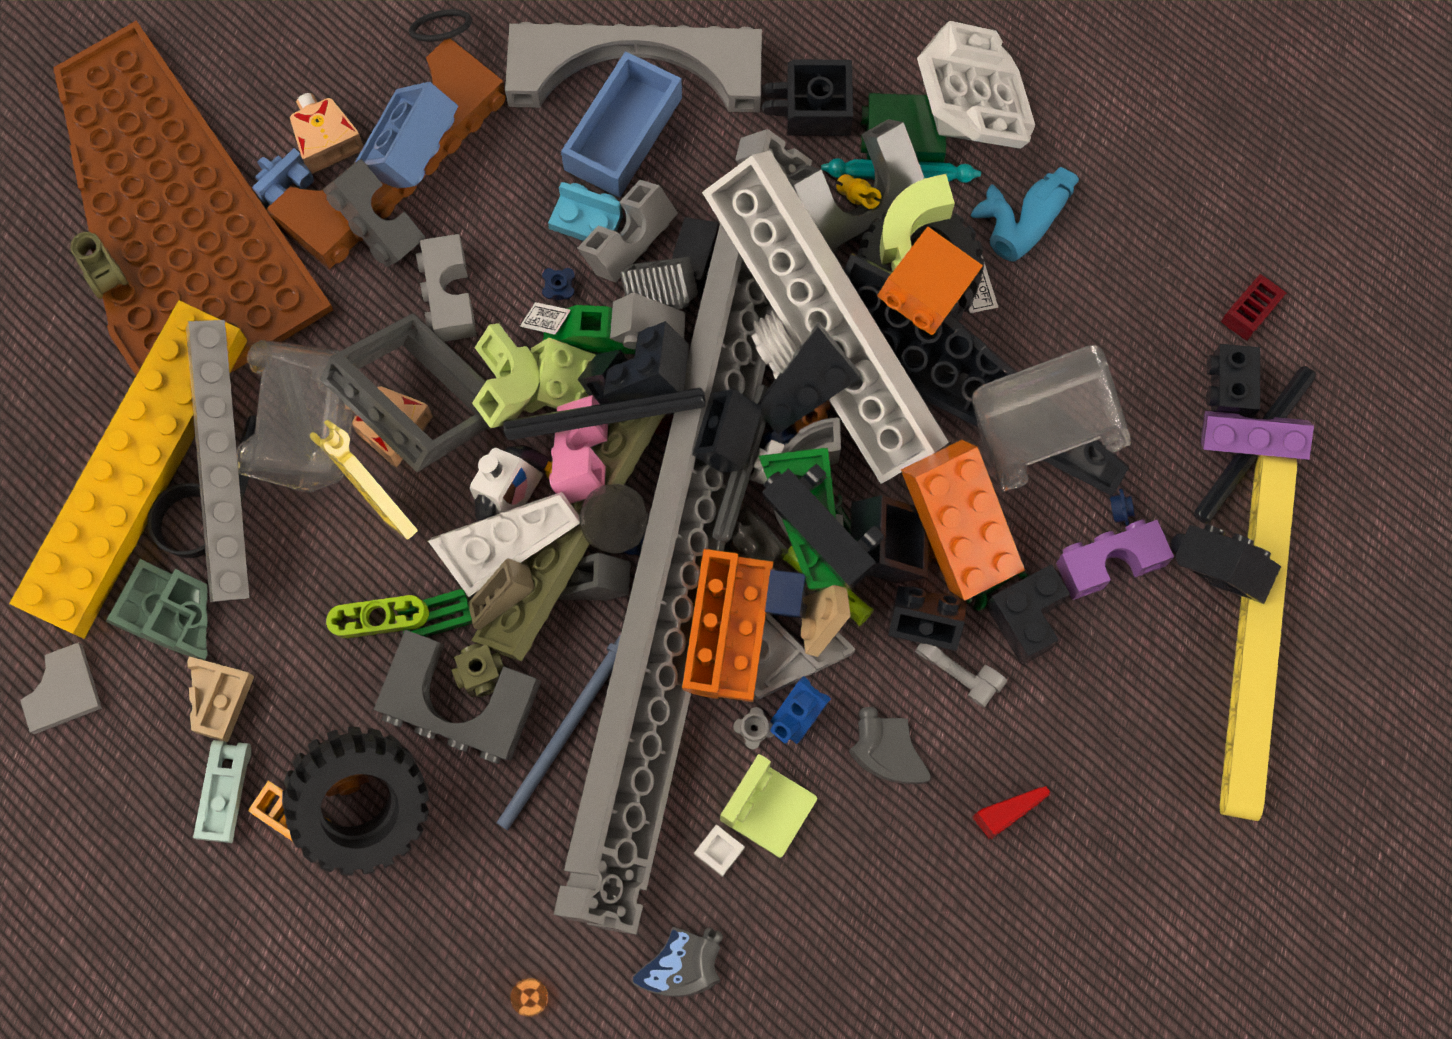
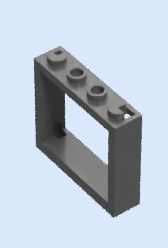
(381, 414)

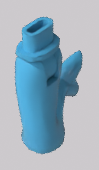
(1038, 211)

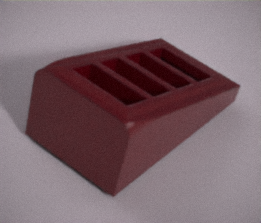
(1241, 324)

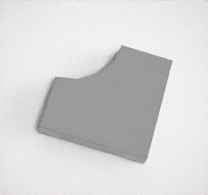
(64, 692)

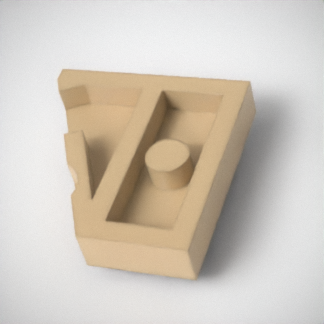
(824, 617)
(216, 697)

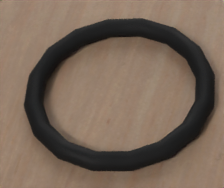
(439, 37)

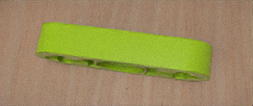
(354, 629)

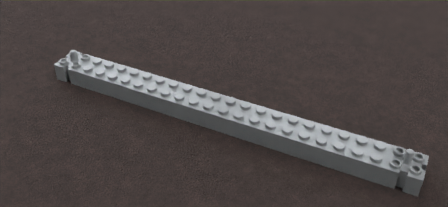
(645, 696)

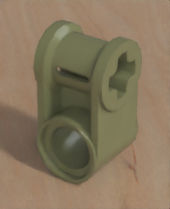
(98, 268)

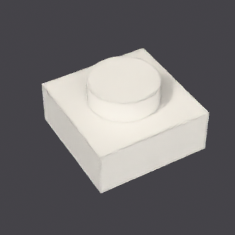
(719, 850)

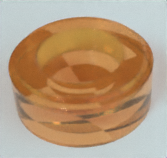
(529, 997)

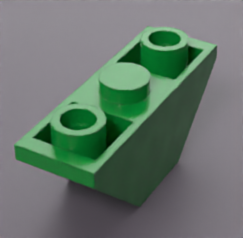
(588, 330)

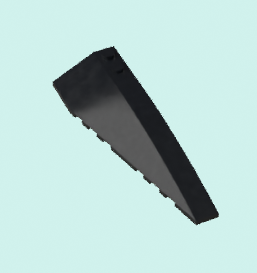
(955, 364)

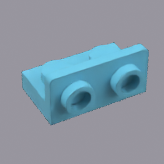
(582, 211)

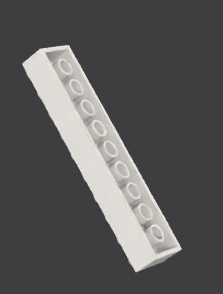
(809, 287)

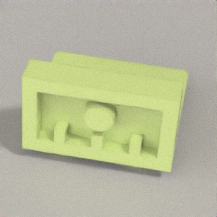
(558, 374)
(768, 807)

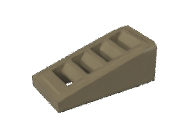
(501, 592)

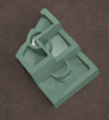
(164, 609)

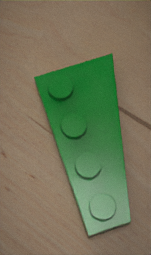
(799, 462)

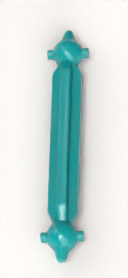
(865, 170)

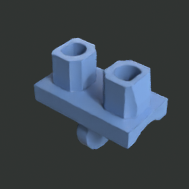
(279, 175)

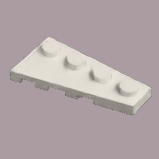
(481, 547)

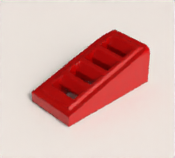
(1003, 814)

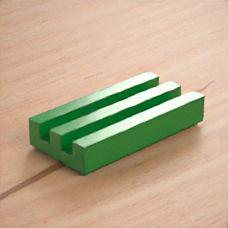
(438, 601)

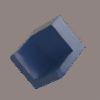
(786, 594)

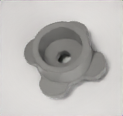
(744, 725)

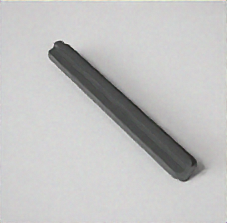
(738, 483)

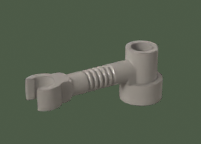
(982, 686)

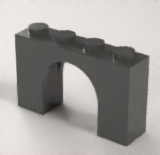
(894, 168)
(407, 699)

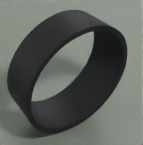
(160, 507)

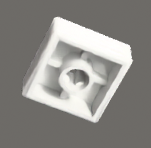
(773, 343)

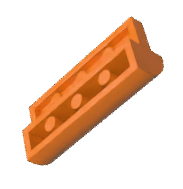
(727, 626)

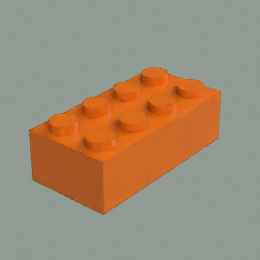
(963, 519)

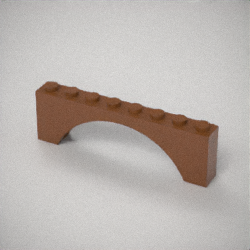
(325, 231)

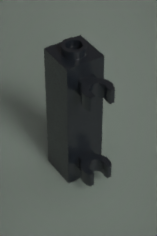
(819, 528)

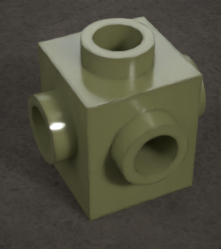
(481, 682)

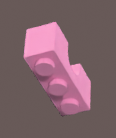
(575, 465)

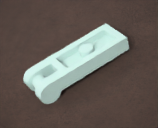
(221, 792)

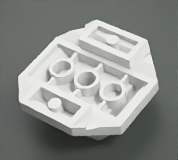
(975, 87)

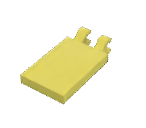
(362, 480)

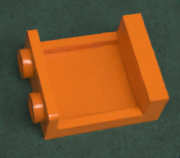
(929, 280)

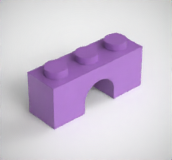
(1257, 436)
(1140, 546)

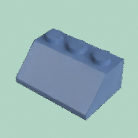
(408, 134)

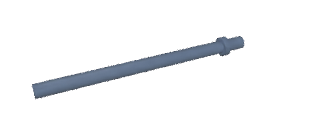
(559, 738)

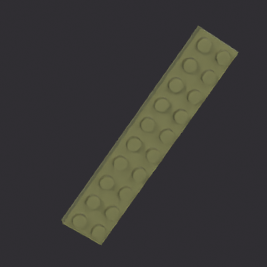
(554, 564)

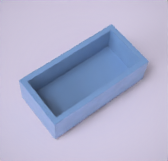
(622, 124)

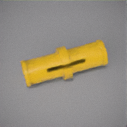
(858, 191)

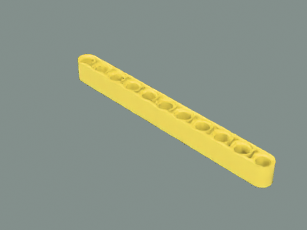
(1258, 646)

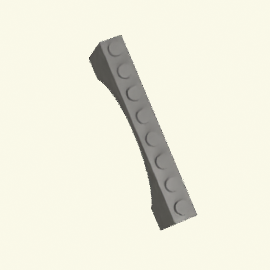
(549, 53)

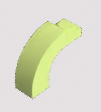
(916, 206)
(515, 377)

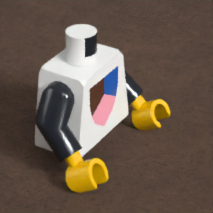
(507, 479)

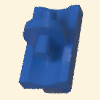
(798, 712)

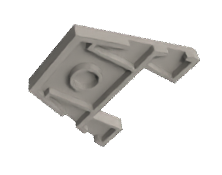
(785, 661)

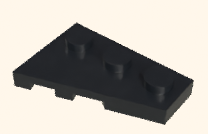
(810, 379)

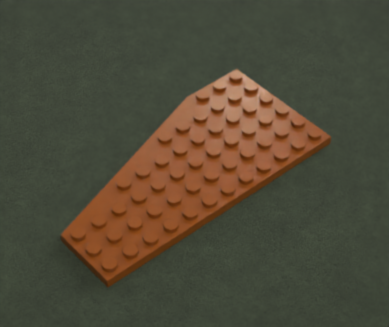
(173, 205)

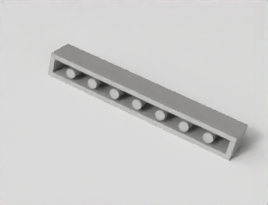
(217, 460)

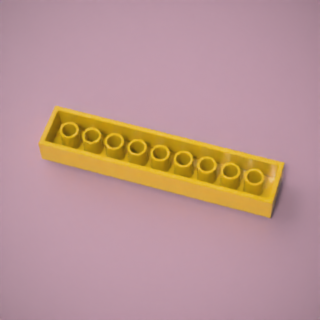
(119, 484)

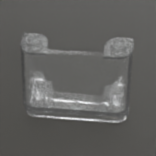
(289, 409)

